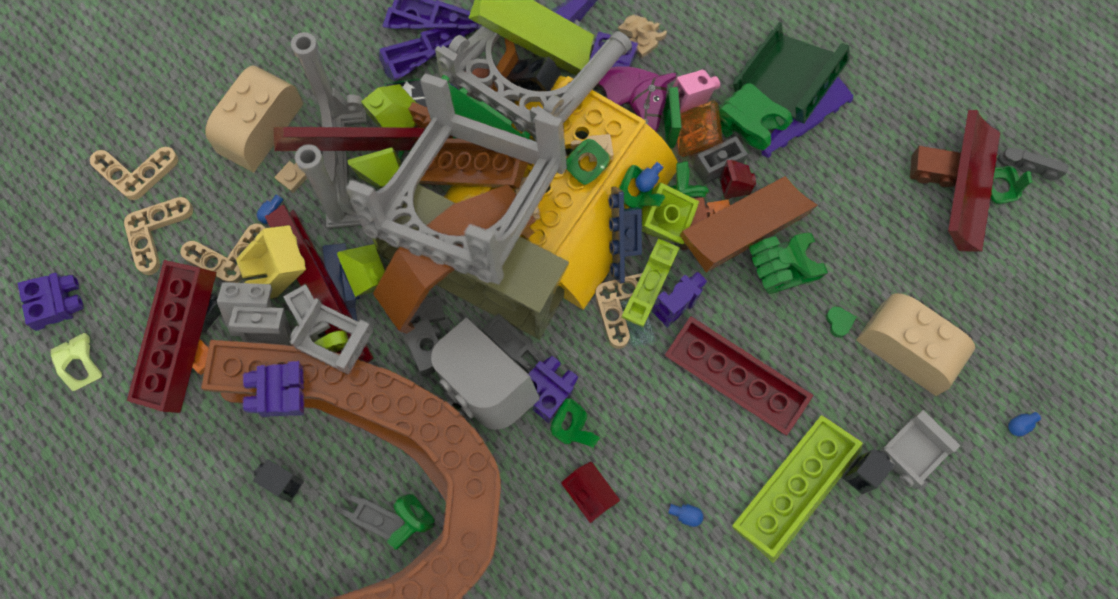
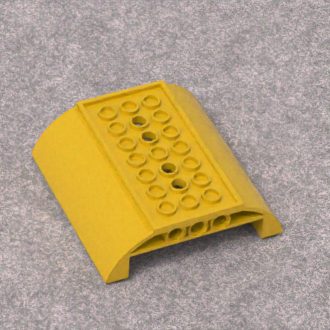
(578, 215)

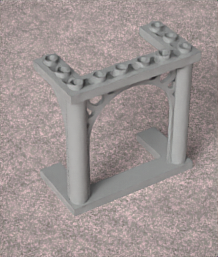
(482, 249)

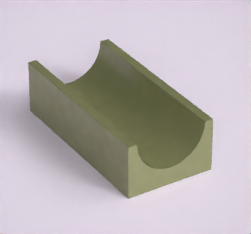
(530, 282)

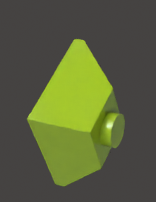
(389, 107)
(376, 167)
(671, 216)
(362, 268)

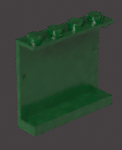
(793, 72)

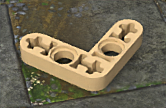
(130, 179)
(144, 230)
(224, 264)
(613, 303)

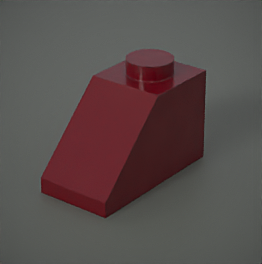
(736, 180)

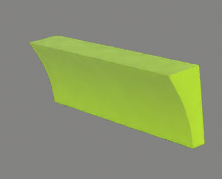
(536, 30)
(797, 488)

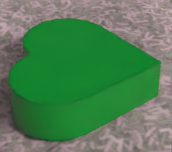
(839, 321)

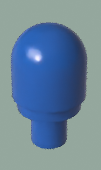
(648, 178)
(268, 207)
(1023, 424)
(687, 514)

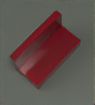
(590, 491)

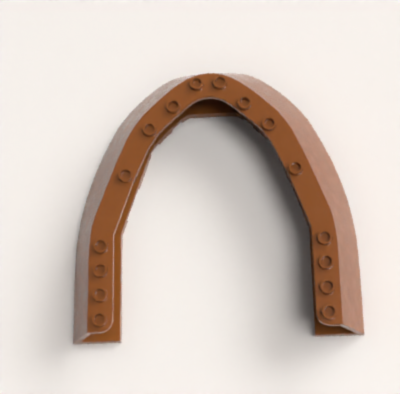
(411, 421)

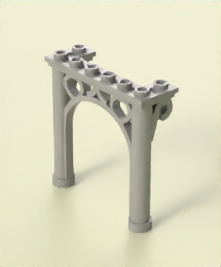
(561, 103)
(330, 179)

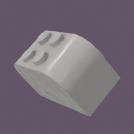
(482, 377)

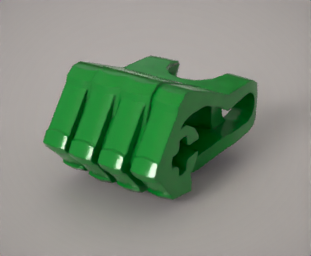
(752, 116)
(786, 263)

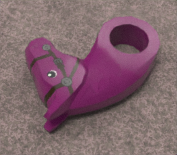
(640, 89)

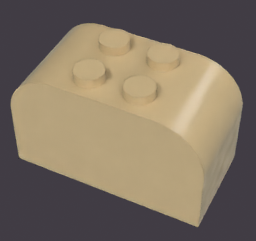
(246, 116)
(917, 342)

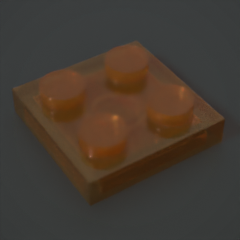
(699, 129)

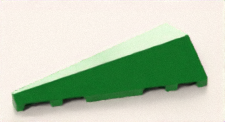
(480, 111)

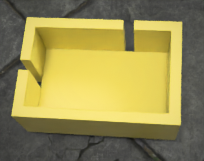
(274, 255)

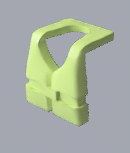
(76, 349)

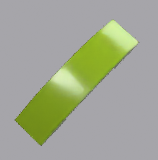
(650, 283)

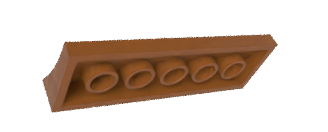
(473, 165)
(746, 223)

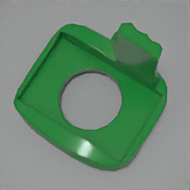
(589, 146)
(682, 179)
(1016, 184)
(643, 198)
(574, 432)
(412, 522)

